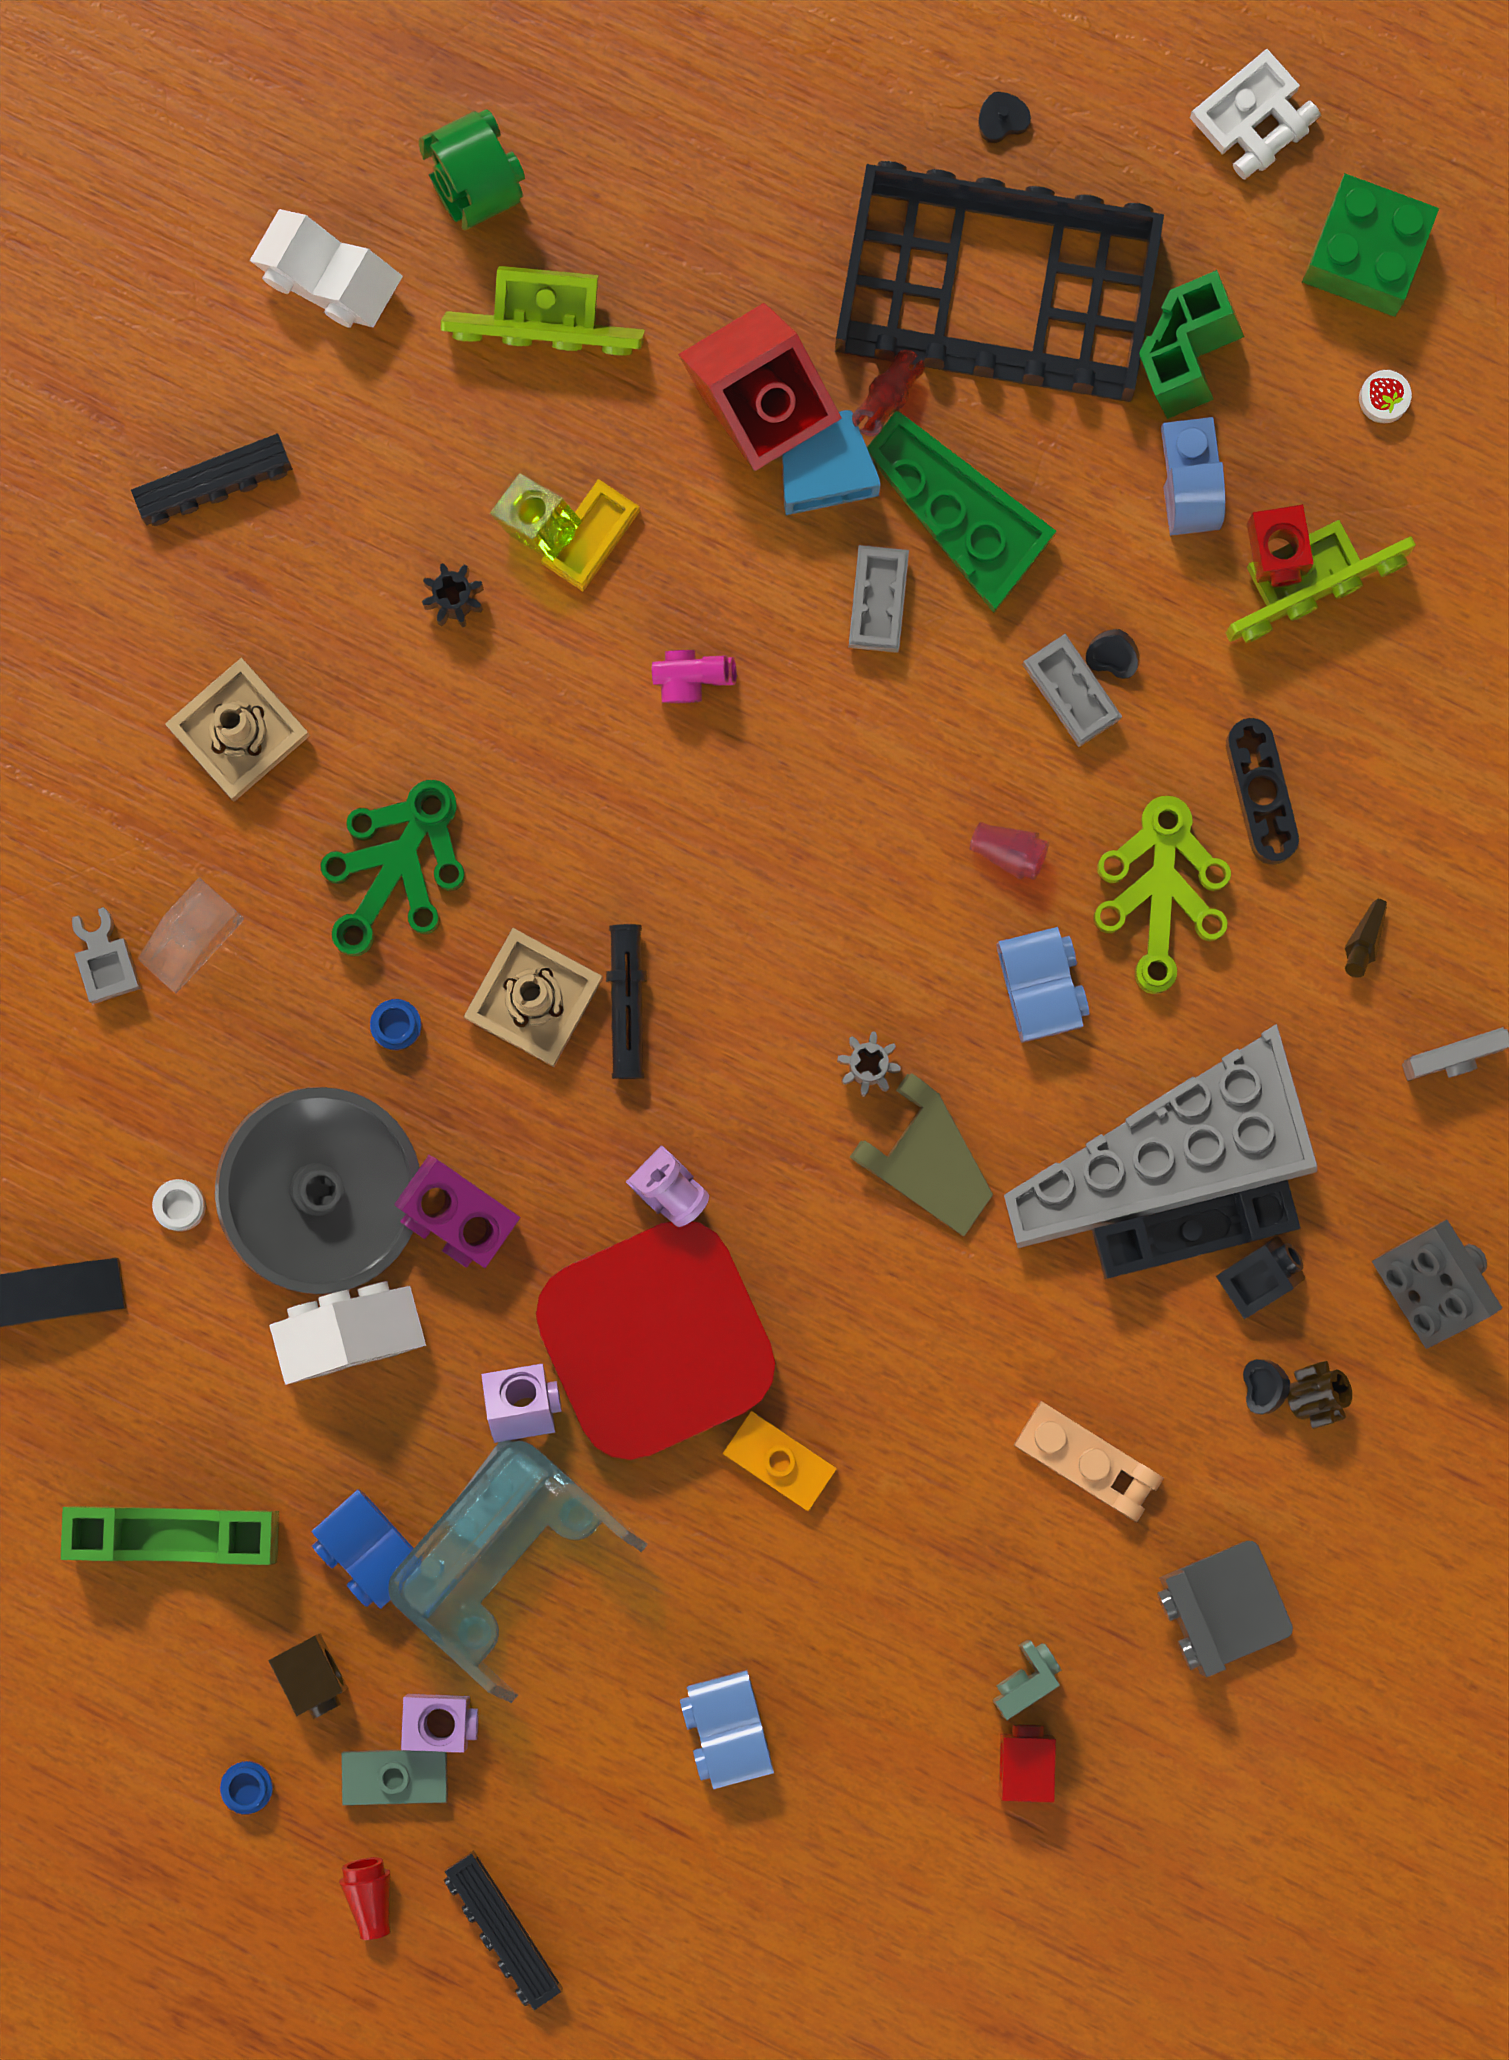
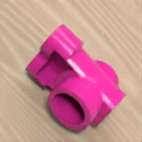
(683, 675)

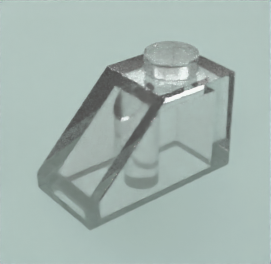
(189, 935)

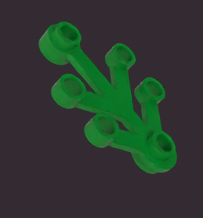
(398, 860)

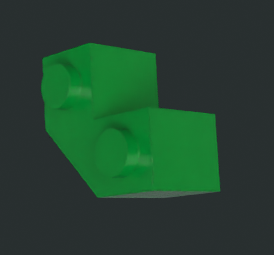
(1193, 322)

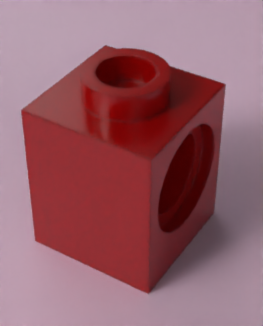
(1282, 523)
(1027, 1765)

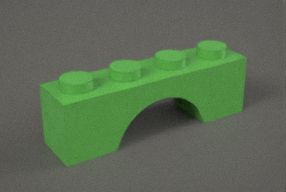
(169, 1535)

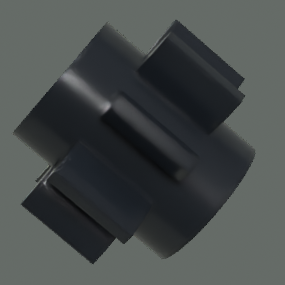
(466, 591)

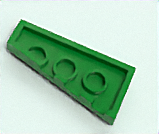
(967, 514)

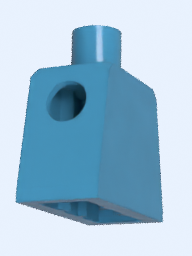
(829, 469)

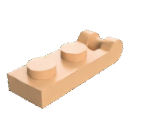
(1086, 1460)

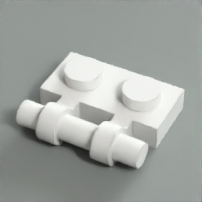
(1244, 103)

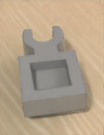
(106, 965)

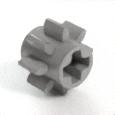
(870, 1050)

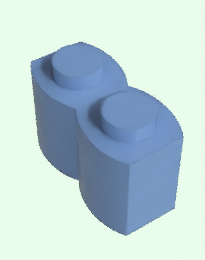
(1041, 984)
(728, 1729)

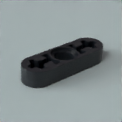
(1282, 824)

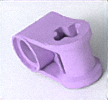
(669, 1188)

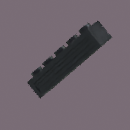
(212, 480)
(502, 1931)

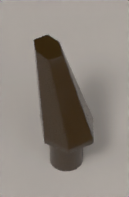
(1365, 940)

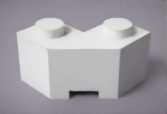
(334, 275)

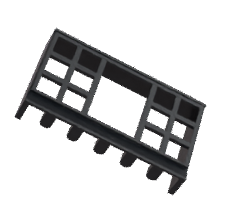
(988, 360)

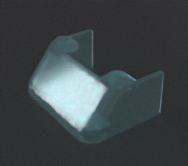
(480, 1541)

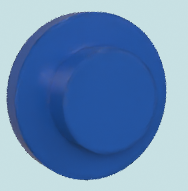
(395, 1024)
(246, 1787)

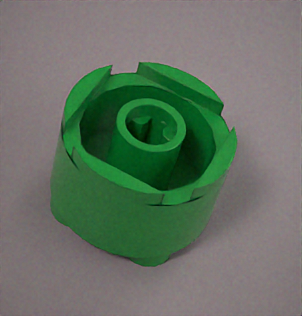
(472, 168)

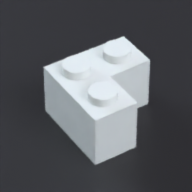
(346, 1331)

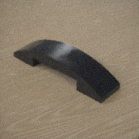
(1195, 1229)
(61, 1292)

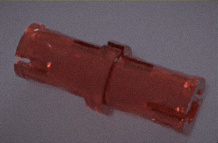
(888, 392)

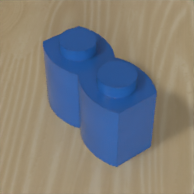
(364, 1545)

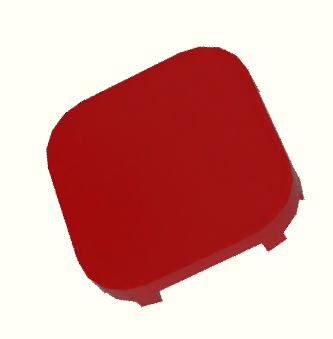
(655, 1339)

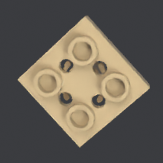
(233, 698)
(532, 996)

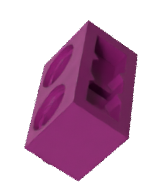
(461, 1204)

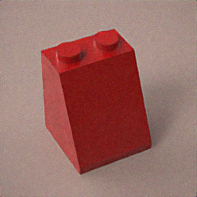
(760, 385)

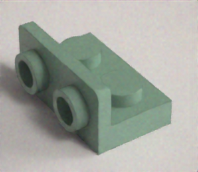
(1023, 1690)

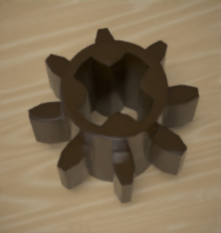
(1320, 1394)

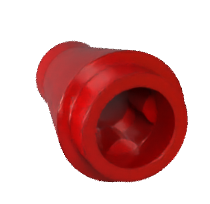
(368, 1896)

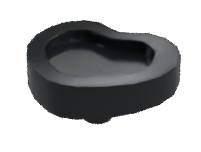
(1002, 116)
(1114, 653)
(1266, 1386)

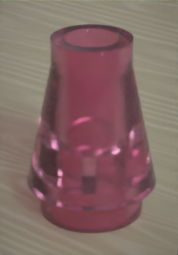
(1011, 849)

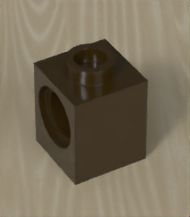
(309, 1677)

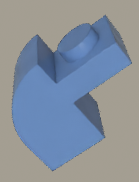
(1194, 477)

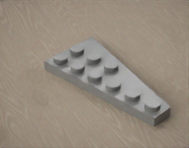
(1193, 1144)

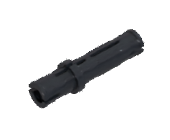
(626, 940)

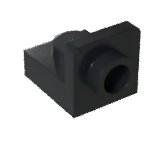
(1262, 1276)

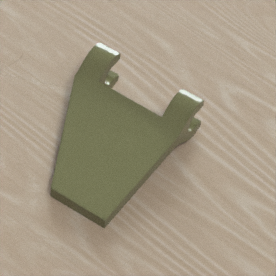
(931, 1161)

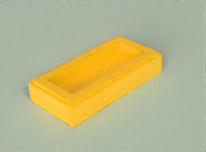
(604, 521)

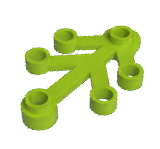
(1162, 884)

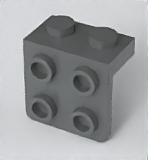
(1224, 1607)

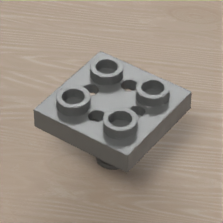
(1446, 1279)

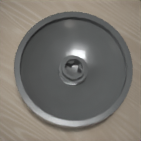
(315, 1189)

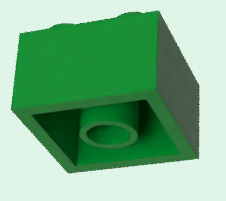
(1370, 245)

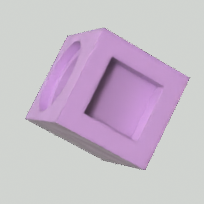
(509, 1386)
(416, 1733)

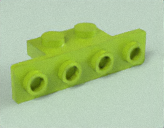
(545, 308)
(1334, 571)

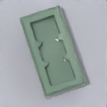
(394, 1777)

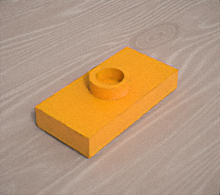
(779, 1461)

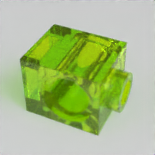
(527, 503)

